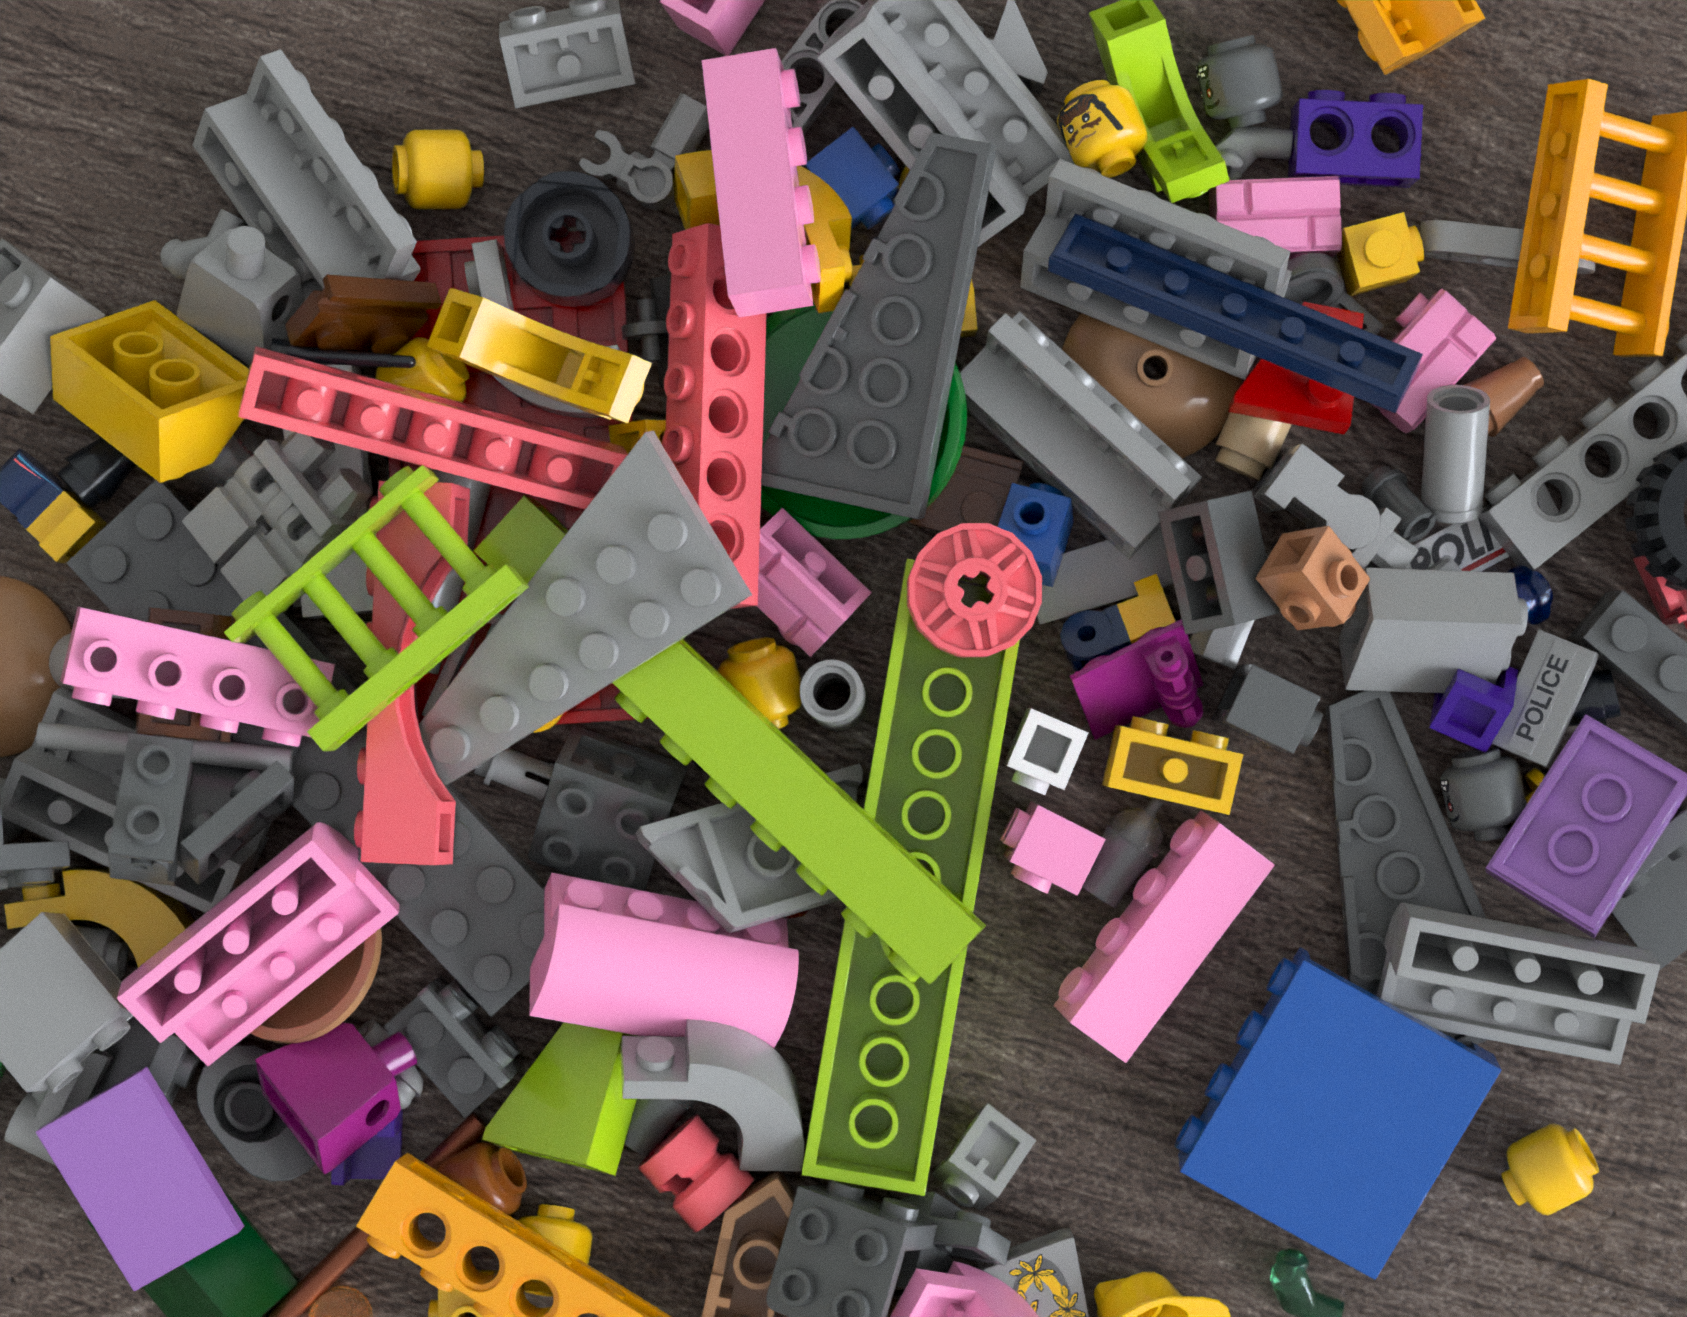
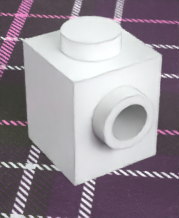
(1044, 751)

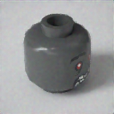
(1239, 81)
(1483, 793)

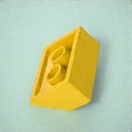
(150, 388)

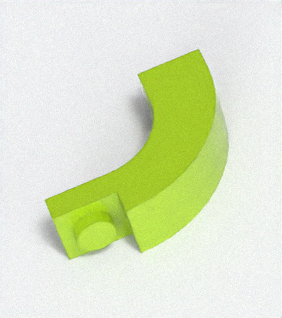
(1141, 59)

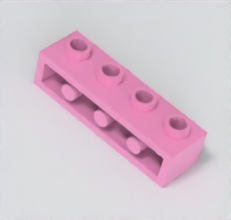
(759, 184)
(187, 672)
(1162, 935)

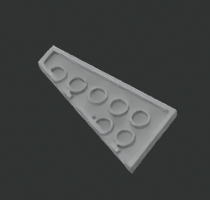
(608, 598)

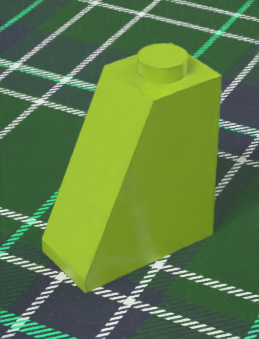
(569, 1103)

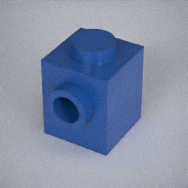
(859, 176)
(1042, 522)

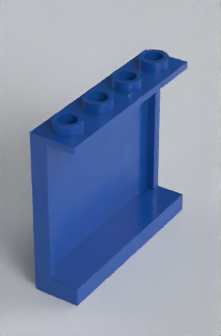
(1334, 1114)

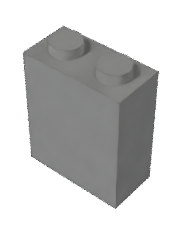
(1426, 624)

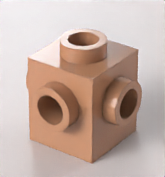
(1313, 578)

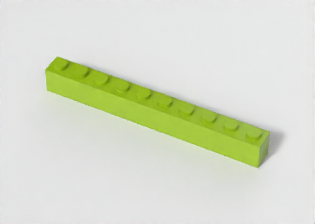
(772, 781)

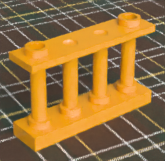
(1558, 211)

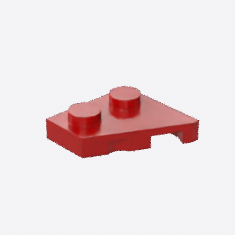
(1292, 398)

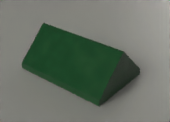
(228, 1280)

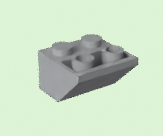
(31, 310)

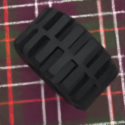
(1660, 516)

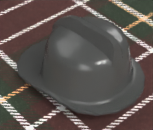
(244, 1119)

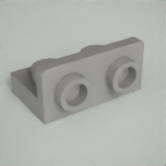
(565, 51)

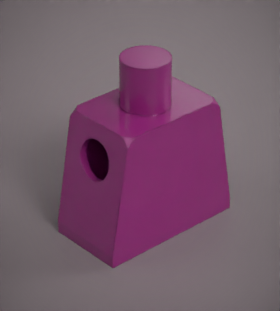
(335, 1090)

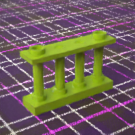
(437, 630)

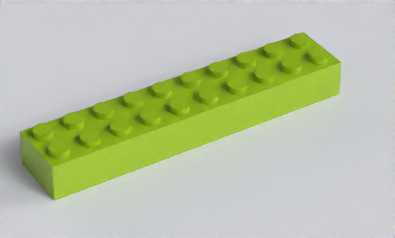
(934, 796)

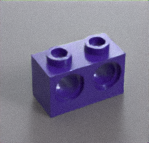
(1357, 158)

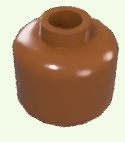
(489, 1174)

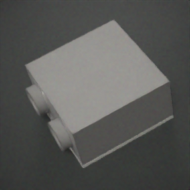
(55, 1004)

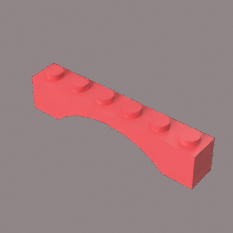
(405, 804)

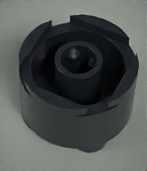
(546, 213)

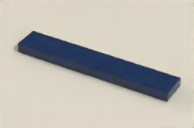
(1235, 312)

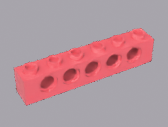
(719, 386)
(426, 429)

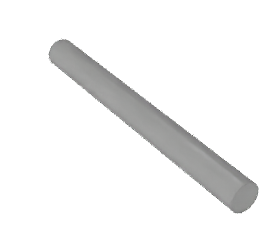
(204, 751)

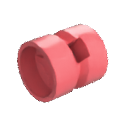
(696, 1173)

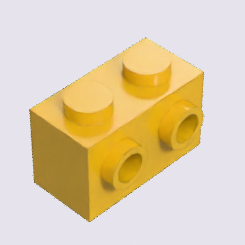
(1173, 769)

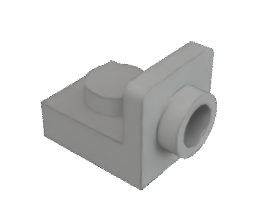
(983, 1159)

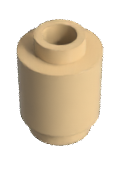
(1250, 444)

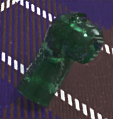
(1295, 1289)

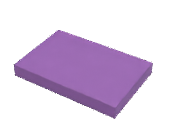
(1589, 826)
(140, 1179)

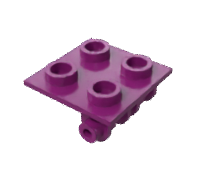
(1140, 679)

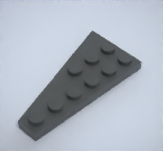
(883, 368)
(1387, 833)

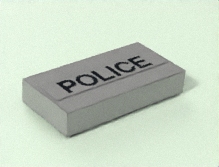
(1545, 698)

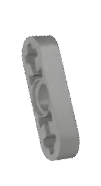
(1478, 244)

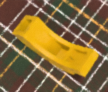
(830, 232)
(539, 356)
(130, 908)

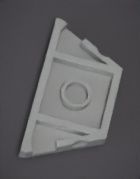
(731, 867)

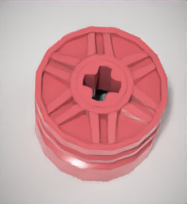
(983, 627)

